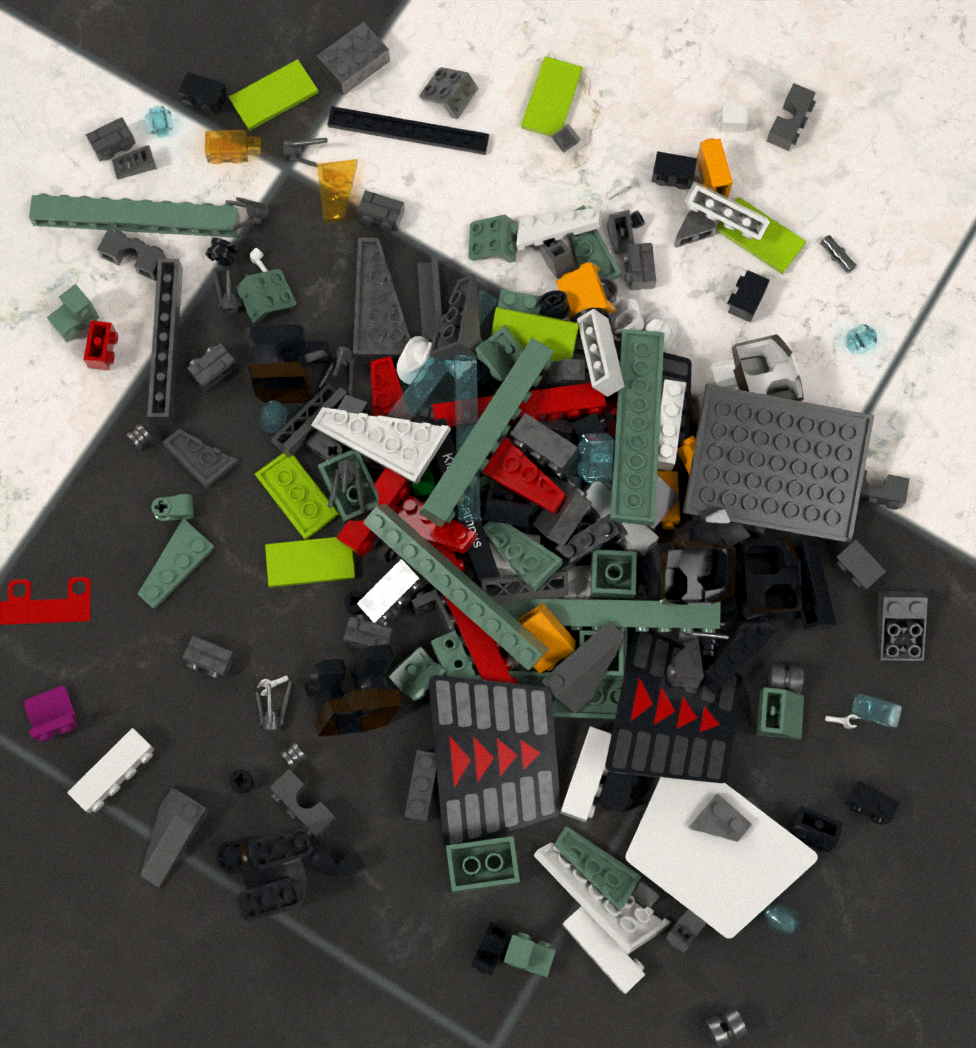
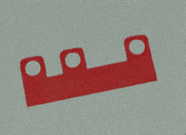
(27, 611)

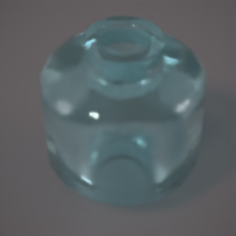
(159, 121)
(861, 339)
(273, 416)
(782, 919)

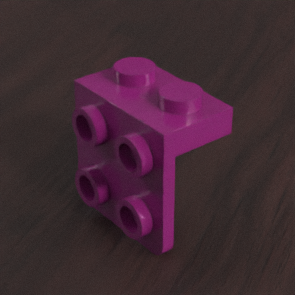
(51, 714)

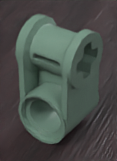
(176, 507)

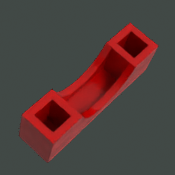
(391, 491)

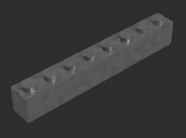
(165, 342)

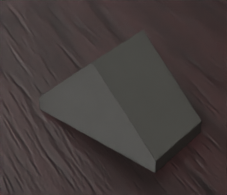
(620, 230)

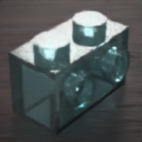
(596, 457)

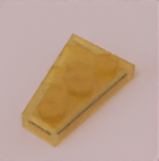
(335, 188)

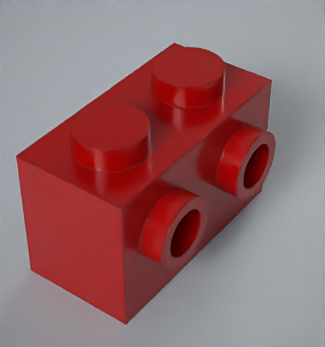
(100, 345)

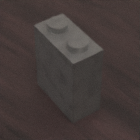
(564, 522)

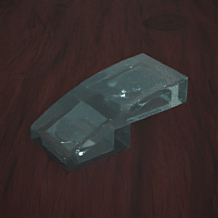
(876, 710)

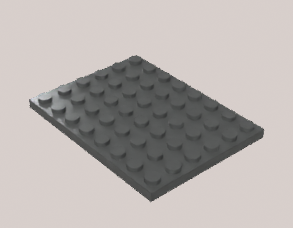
(779, 463)

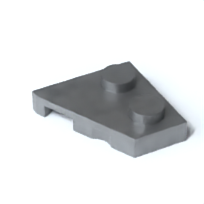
(721, 820)

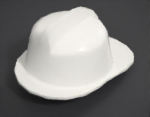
(626, 317)
(664, 322)
(413, 358)

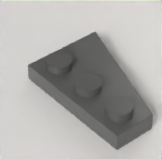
(199, 459)

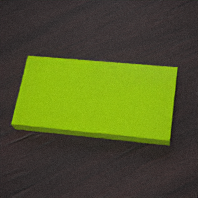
(273, 95)
(551, 96)
(775, 248)
(552, 332)
(296, 495)
(308, 562)

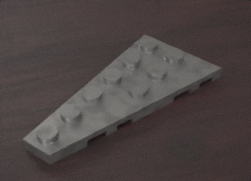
(378, 315)

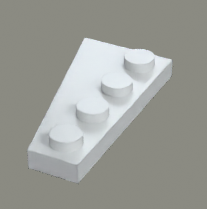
(555, 225)

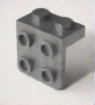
(451, 89)

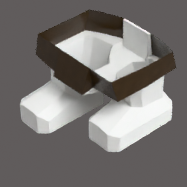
(760, 367)

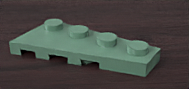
(591, 248)
(522, 553)
(178, 560)
(601, 869)

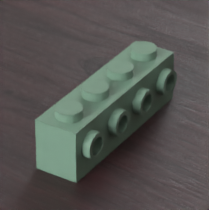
(453, 657)

